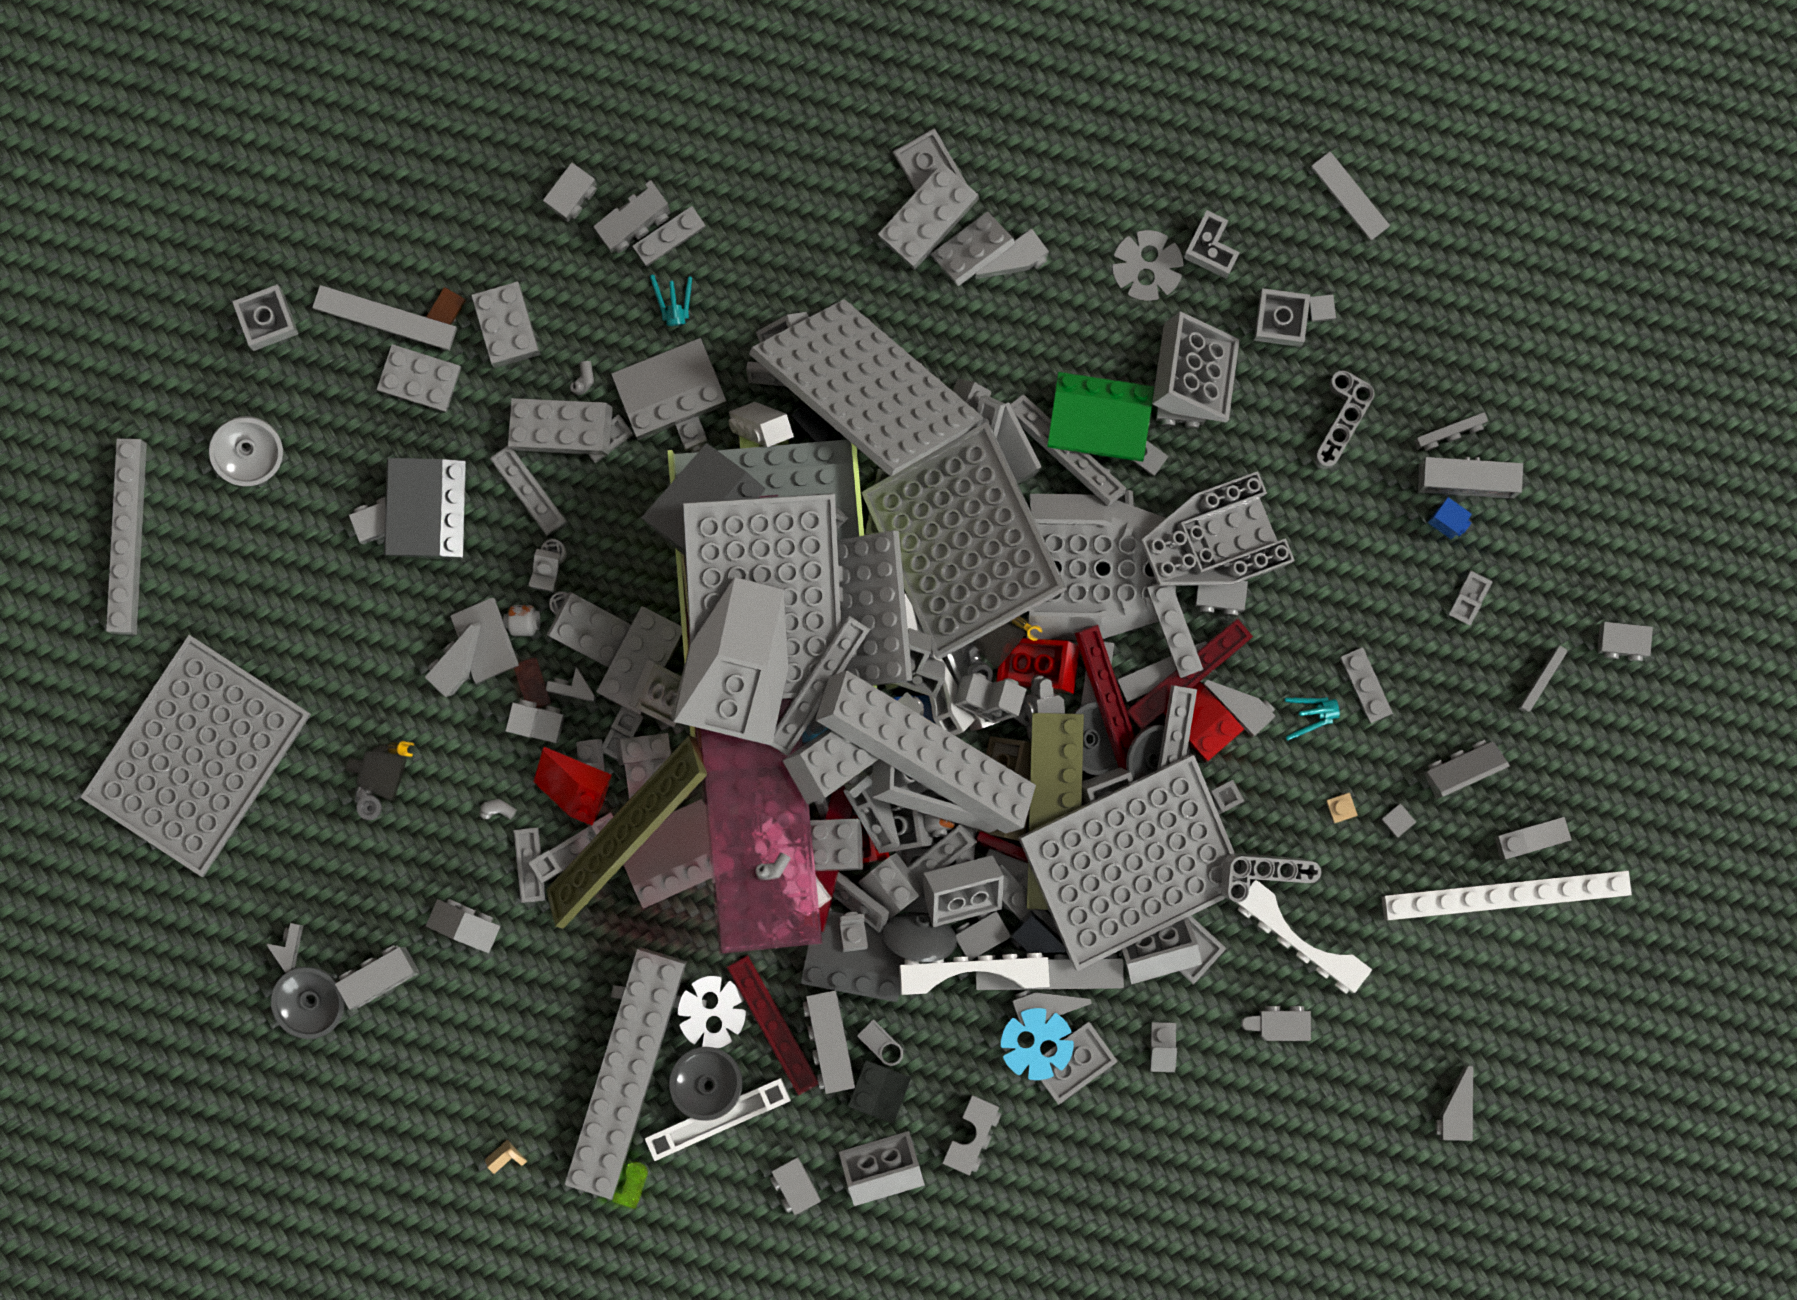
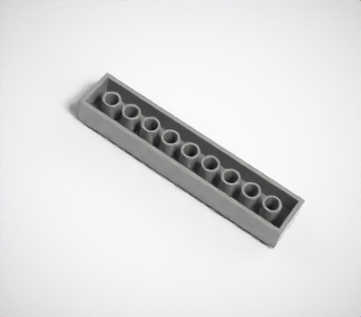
(925, 752)
(625, 1073)

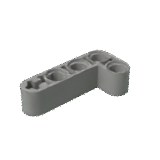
(1341, 423)
(1271, 872)

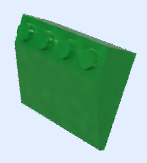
(1100, 416)

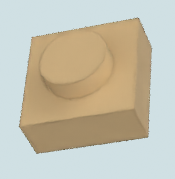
(1341, 808)

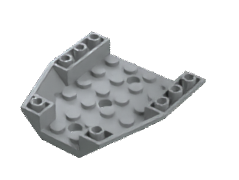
(1079, 536)

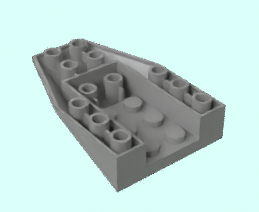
(1217, 538)
(737, 665)

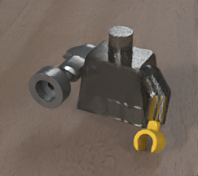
(996, 646)
(378, 774)

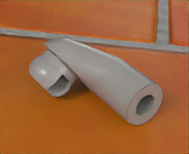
(585, 381)
(496, 806)
(772, 870)

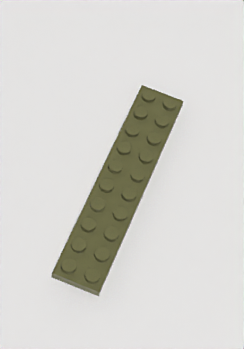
(626, 831)

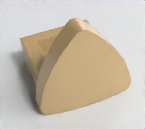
(502, 1156)

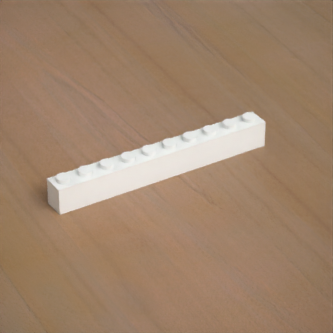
(1506, 895)

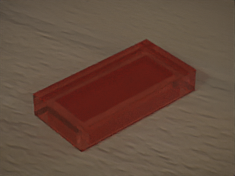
(532, 682)

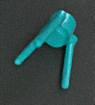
(675, 315)
(1325, 710)

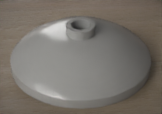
(246, 465)

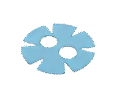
(1022, 1057)

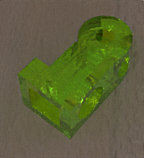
(636, 1178)

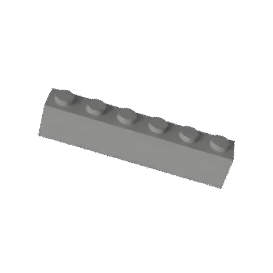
(1099, 975)

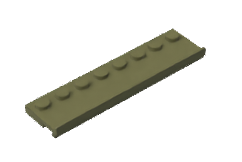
(1057, 777)

